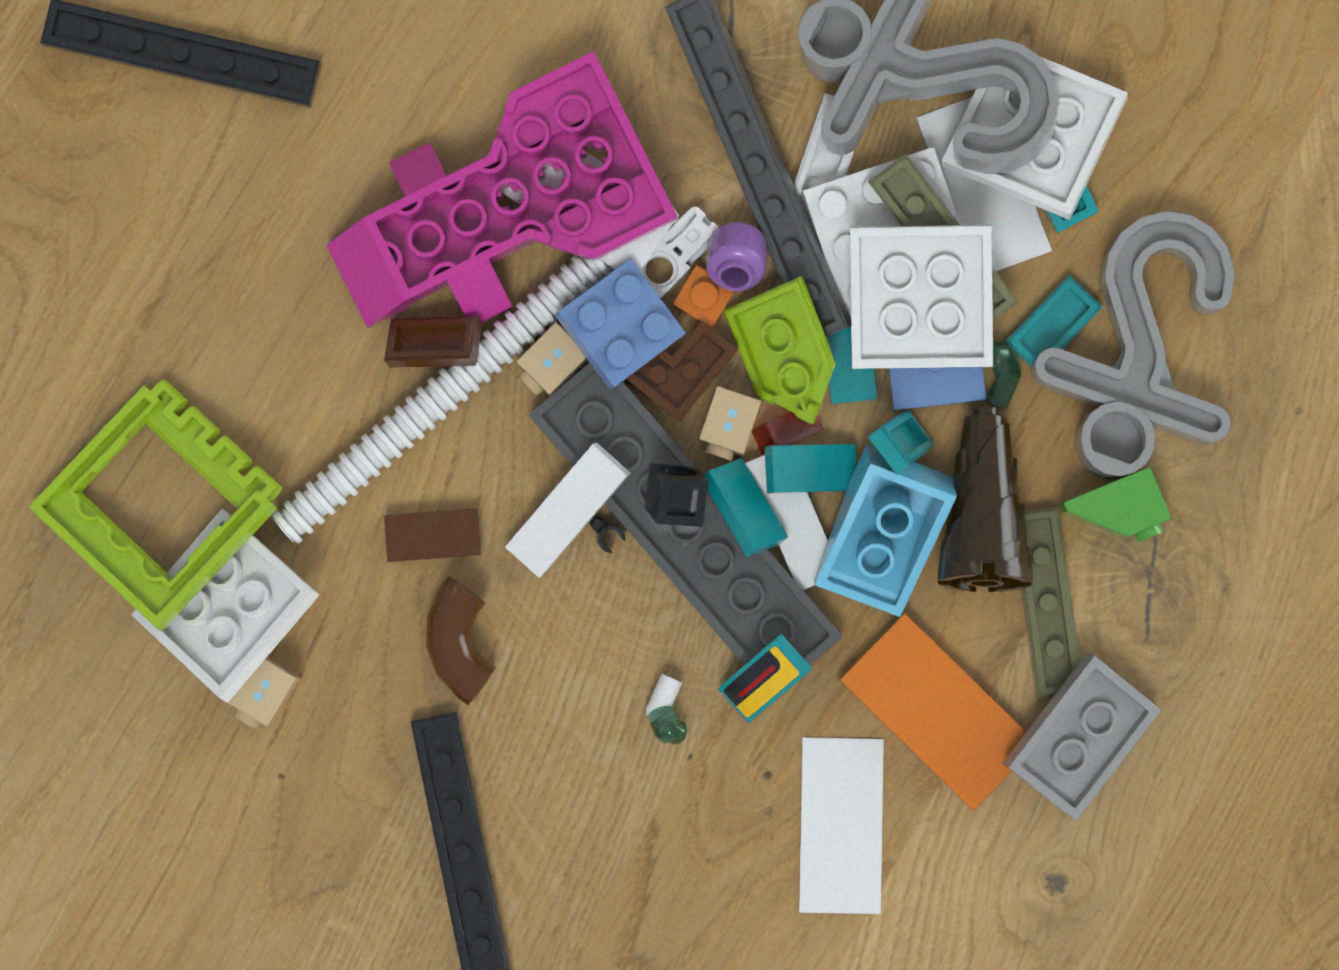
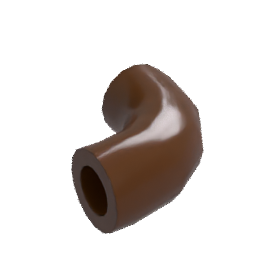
(451, 641)

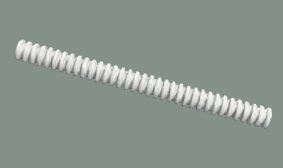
(437, 399)

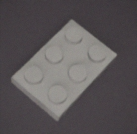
(1082, 736)

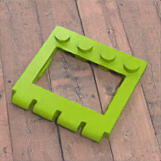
(111, 549)

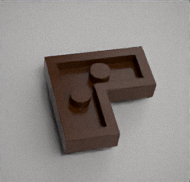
(681, 379)

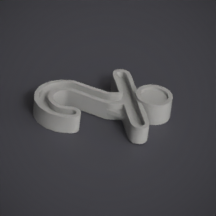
(882, 66)
(1138, 387)

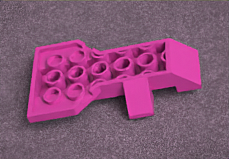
(454, 227)

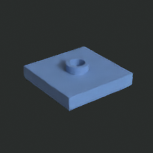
(935, 386)

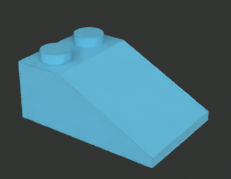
(885, 532)

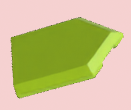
(784, 348)

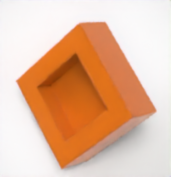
(702, 298)

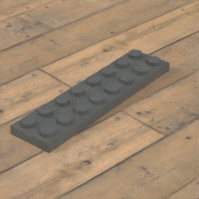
(736, 595)

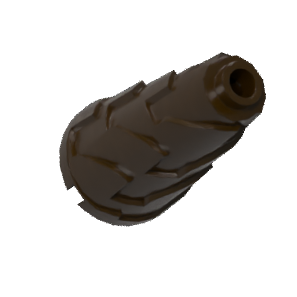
(987, 521)

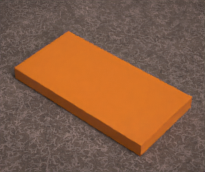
(936, 710)

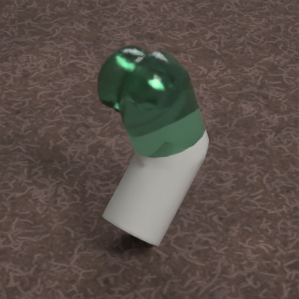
(661, 713)

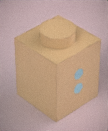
(550, 361)
(729, 424)
(264, 694)

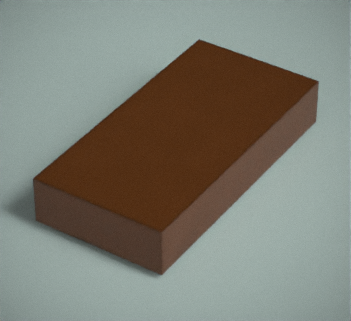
(433, 342)
(432, 535)

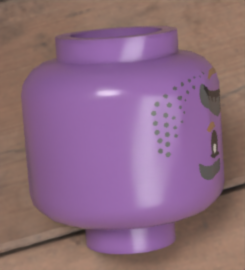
(736, 256)

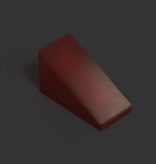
(784, 431)

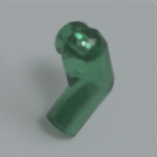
(1007, 375)

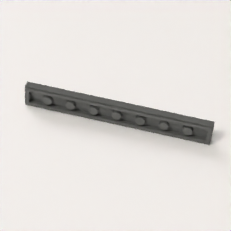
(756, 156)

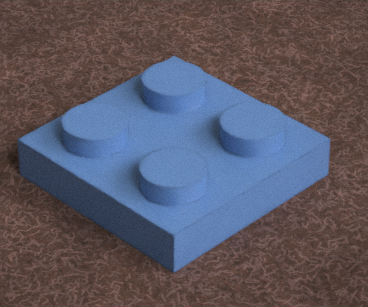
(620, 324)

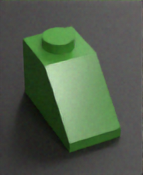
(1123, 507)

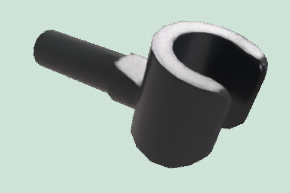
(600, 528)

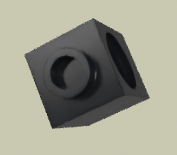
(676, 495)

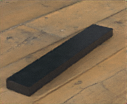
(181, 53)
(460, 843)

